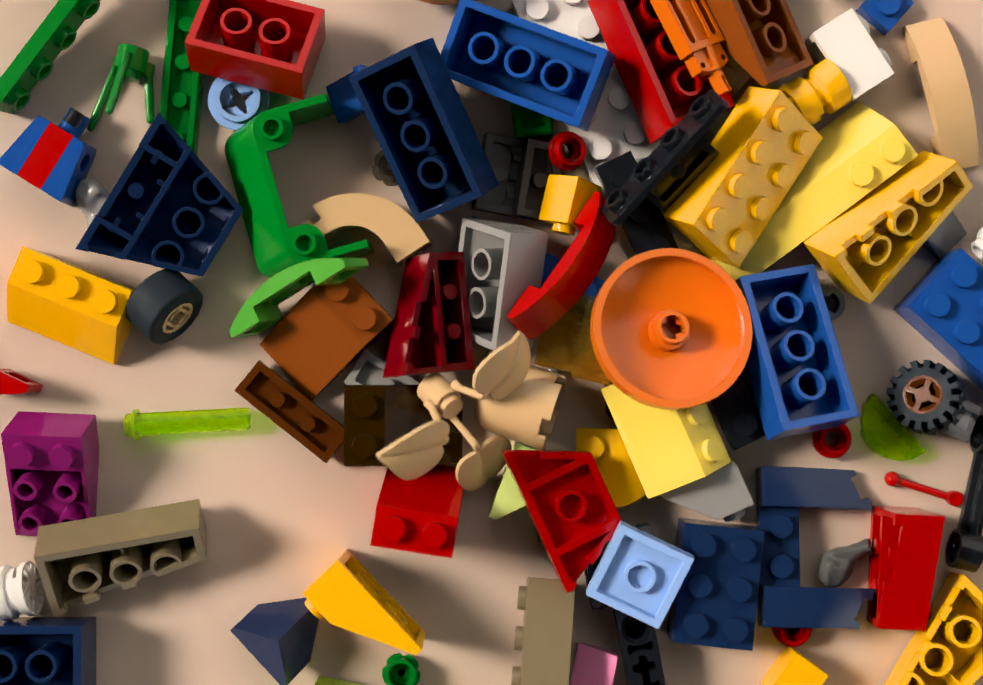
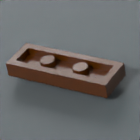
(292, 411)

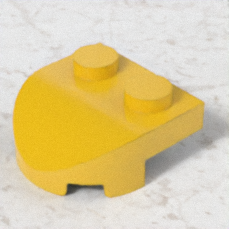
(612, 463)

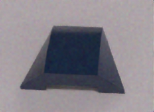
(164, 208)

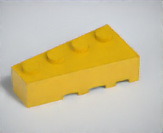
(953, 640)

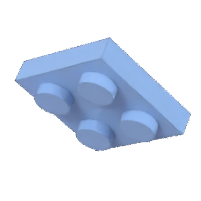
(639, 574)

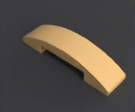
(945, 90)

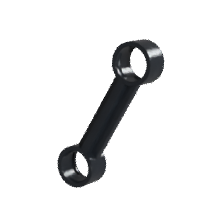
(965, 543)

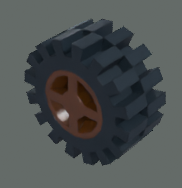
(915, 388)

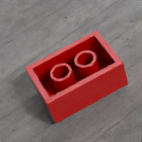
(257, 43)

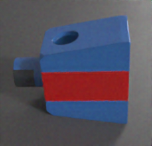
(52, 155)

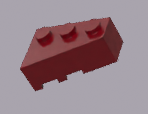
(431, 318)

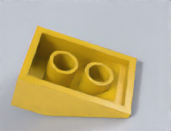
(357, 602)

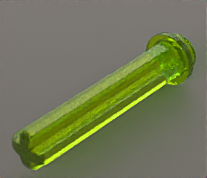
(185, 422)

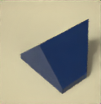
(279, 637)

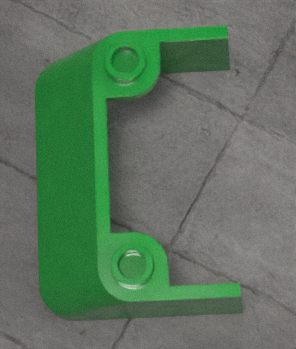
(246, 152)

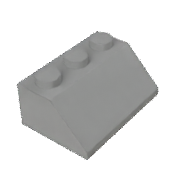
(499, 268)

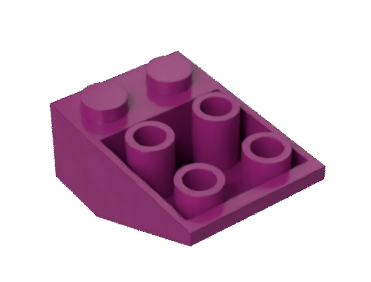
(51, 468)

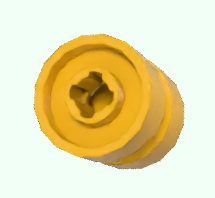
(819, 91)

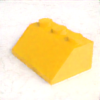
(68, 304)

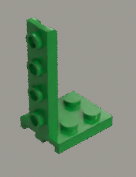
(37, 56)

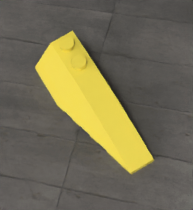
(850, 161)

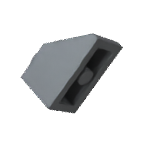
(715, 495)

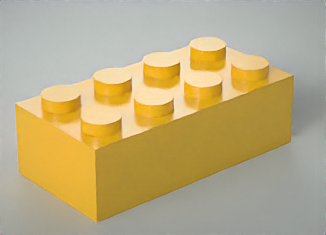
(737, 194)

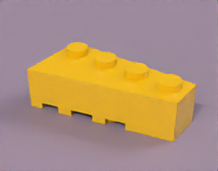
(888, 225)

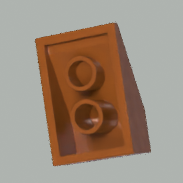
(761, 37)
(326, 333)

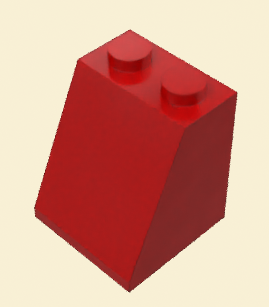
(419, 512)

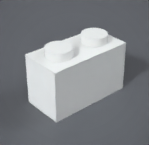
(852, 49)

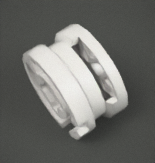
(20, 591)

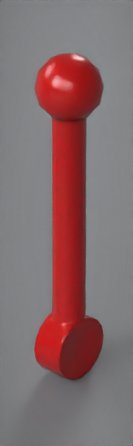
(952, 497)

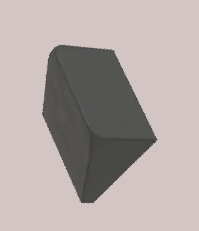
(945, 236)

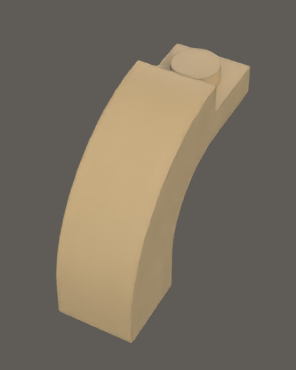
(374, 215)

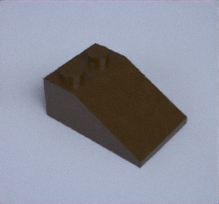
(381, 416)

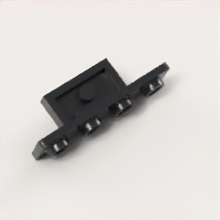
(672, 165)

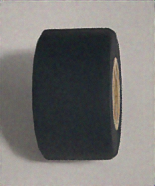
(164, 306)

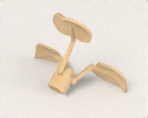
(422, 448)

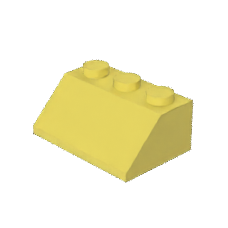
(667, 445)

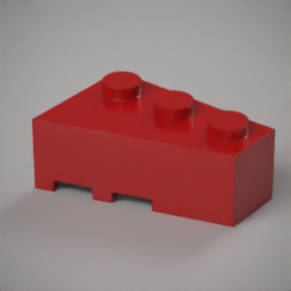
(902, 566)

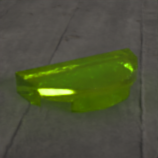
(886, 434)

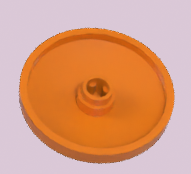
(671, 329)

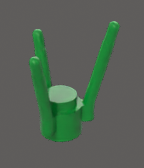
(129, 66)

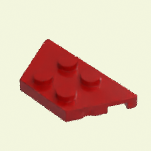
(566, 506)

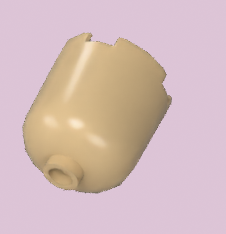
(527, 412)

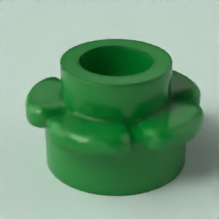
(396, 662)

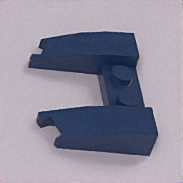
(778, 500)

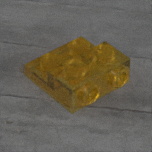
(569, 344)

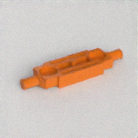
(695, 39)

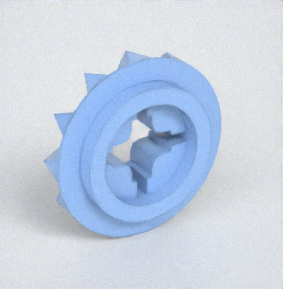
(221, 96)

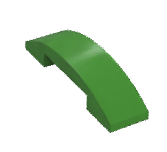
(262, 306)

